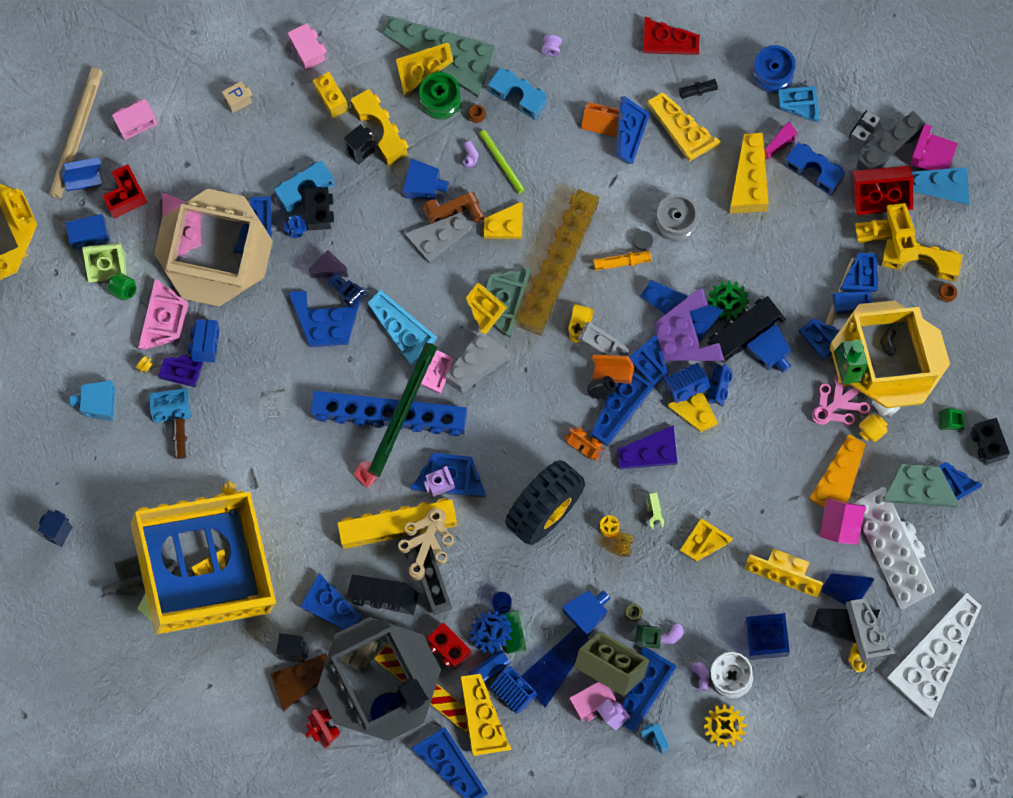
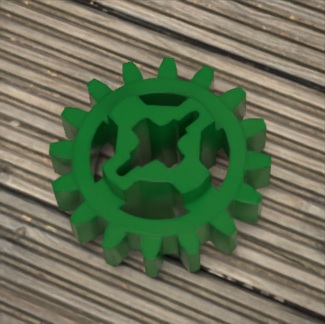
(736, 300)

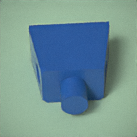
(423, 181)
(770, 349)
(587, 611)

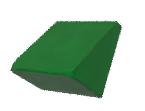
(951, 419)

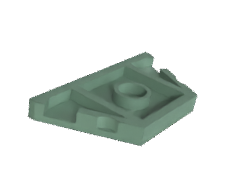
(509, 290)
(921, 487)

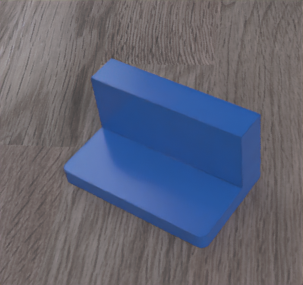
(81, 174)

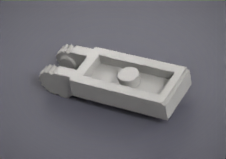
(600, 340)

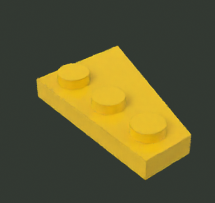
(419, 65)

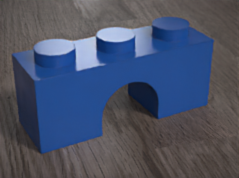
(803, 157)

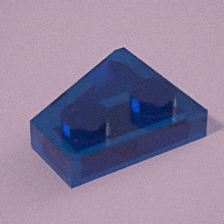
(846, 587)

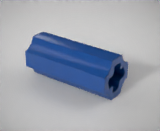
(491, 666)

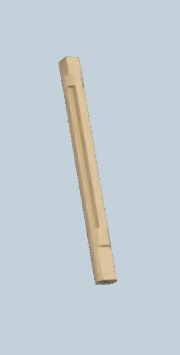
(77, 129)

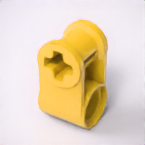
(579, 317)

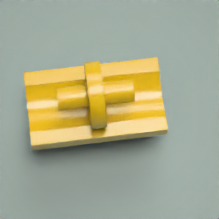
(873, 231)

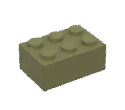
(611, 663)

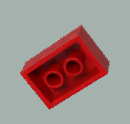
(882, 187)

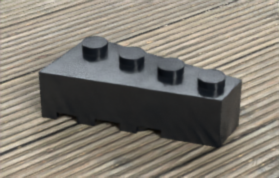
(747, 327)

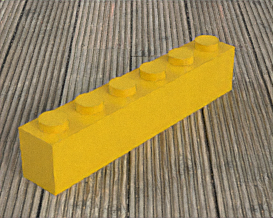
(390, 524)

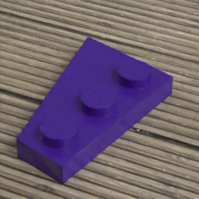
(650, 451)

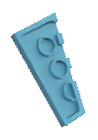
(401, 326)

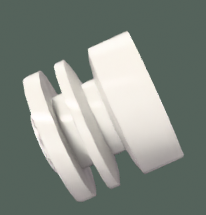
(735, 664)

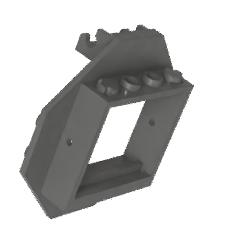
(414, 658)

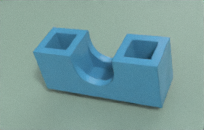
(506, 83)
(316, 176)

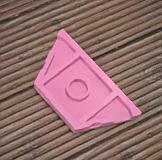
(192, 232)
(163, 318)

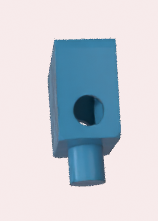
(96, 400)

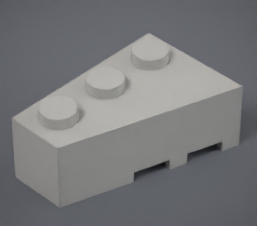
(477, 361)

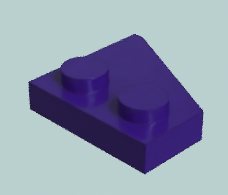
(181, 370)

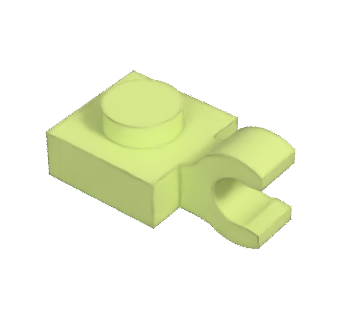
(654, 506)

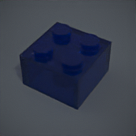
(767, 636)

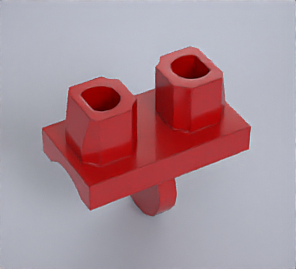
(319, 730)

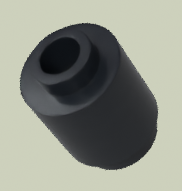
(601, 387)

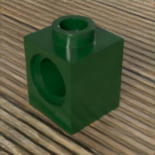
(648, 636)

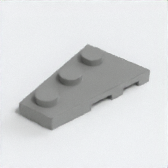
(439, 236)
(868, 637)

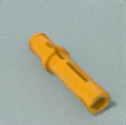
(622, 260)

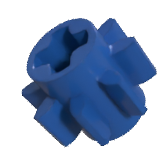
(295, 226)

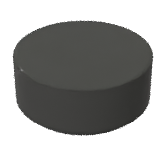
(643, 241)

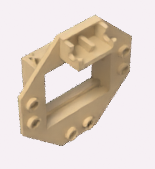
(208, 284)

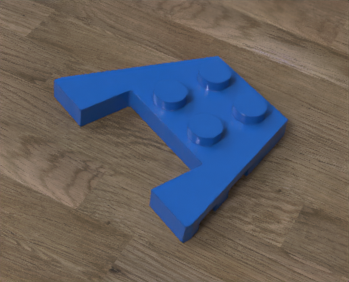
(327, 325)

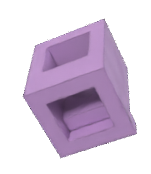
(445, 485)
(613, 713)

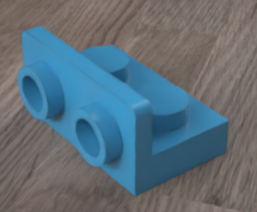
(170, 405)
(658, 738)

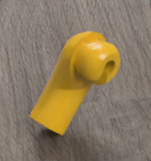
(855, 660)

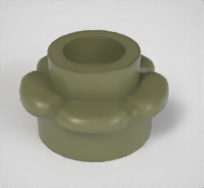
(628, 613)

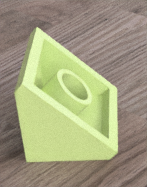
(104, 261)

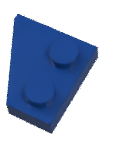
(862, 274)
(650, 361)

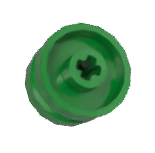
(440, 95)

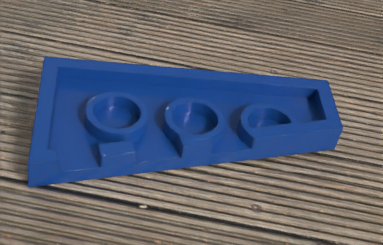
(620, 408)
(645, 693)
(448, 761)

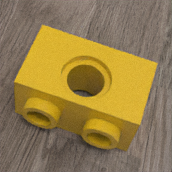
(330, 95)

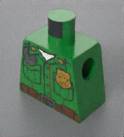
(851, 361)

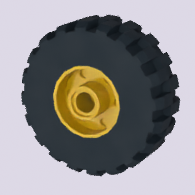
(545, 502)

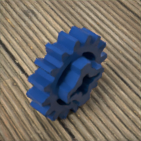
(498, 630)

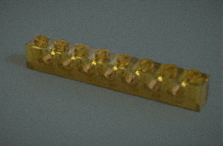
(537, 323)

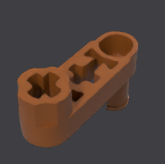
(467, 201)

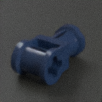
(348, 291)

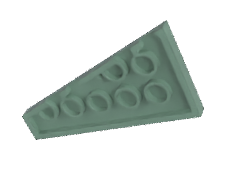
(469, 56)

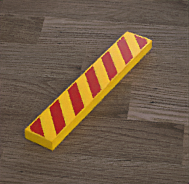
(441, 700)

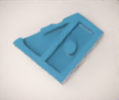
(800, 102)

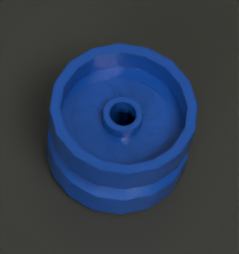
(774, 68)

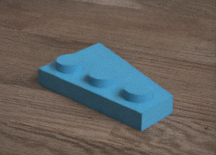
(943, 183)

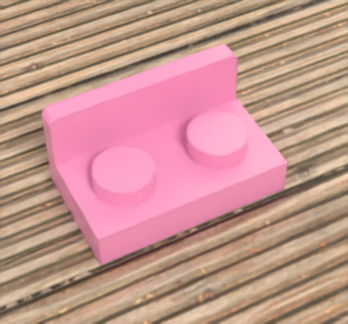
(436, 372)

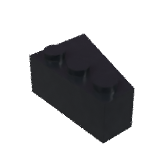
(382, 594)

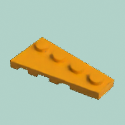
(841, 473)

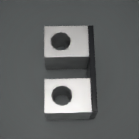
(865, 121)

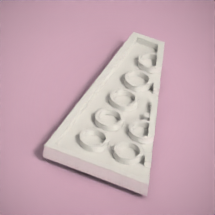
(930, 665)

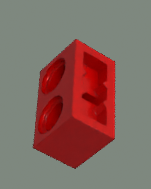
(452, 642)

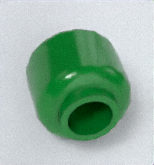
(122, 286)

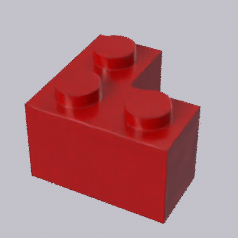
(127, 196)

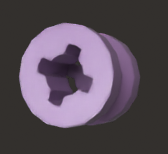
(551, 45)

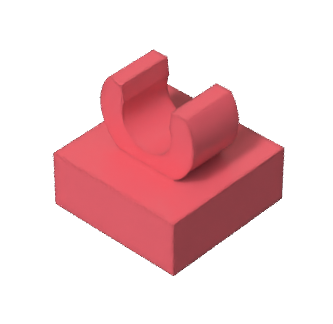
(363, 476)

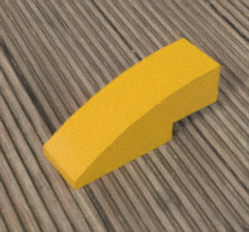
(902, 232)

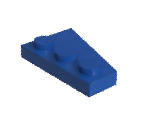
(630, 129)

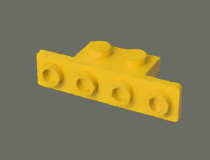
(785, 570)

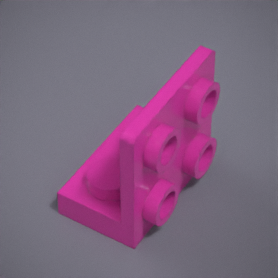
(933, 151)

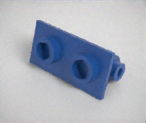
(722, 376)

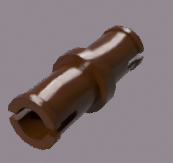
(179, 438)

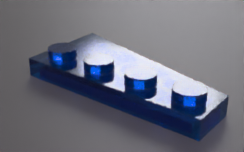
(553, 668)

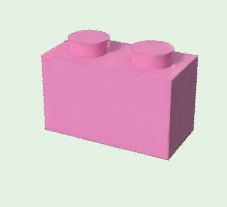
(306, 46)
(134, 118)
(589, 699)

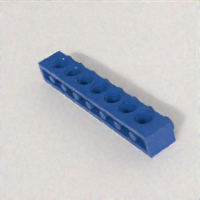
(323, 400)

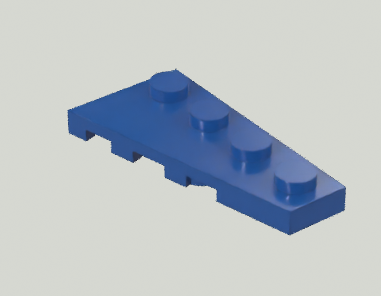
(667, 298)

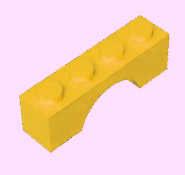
(368, 109)
(945, 263)

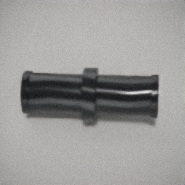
(698, 88)

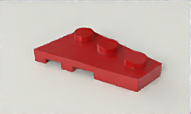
(664, 39)

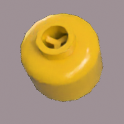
(873, 427)

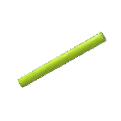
(502, 162)

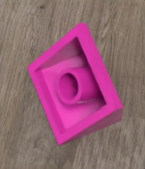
(842, 521)

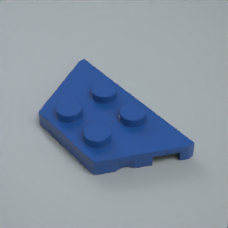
(461, 470)

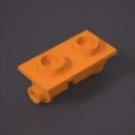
(579, 438)

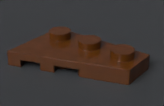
(297, 680)

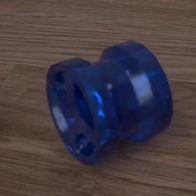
(503, 599)

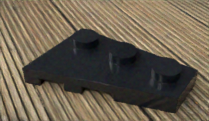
(836, 623)

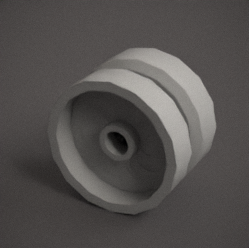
(677, 217)

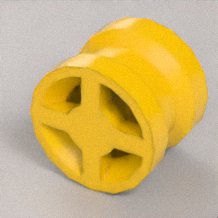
(611, 524)

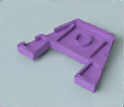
(678, 335)

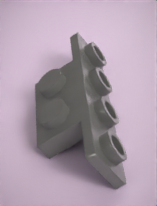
(130, 574)

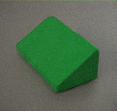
(517, 640)

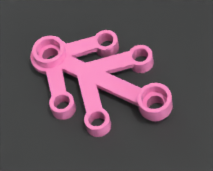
(840, 402)

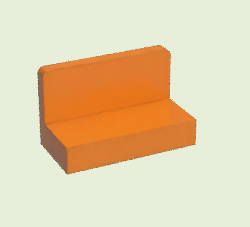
(600, 119)
(617, 367)

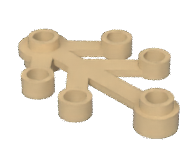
(427, 540)

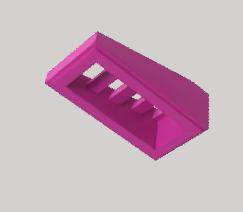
(782, 139)

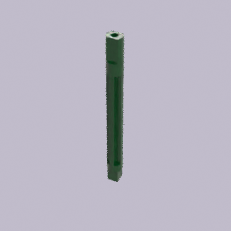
(398, 418)

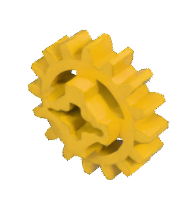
(718, 719)

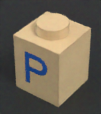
(237, 96)

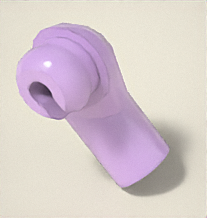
(472, 155)
(673, 636)
(703, 673)

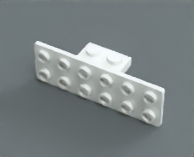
(895, 549)

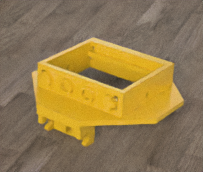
(22, 227)
(928, 346)

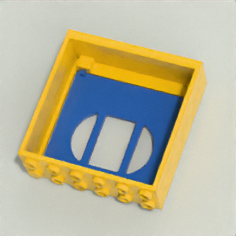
(173, 597)

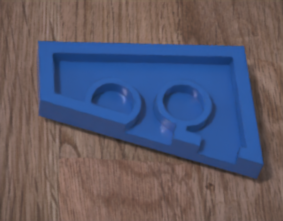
(262, 209)
(329, 605)

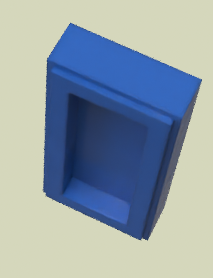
(850, 300)

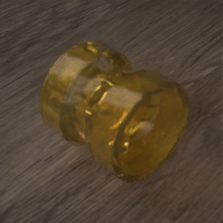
(623, 544)

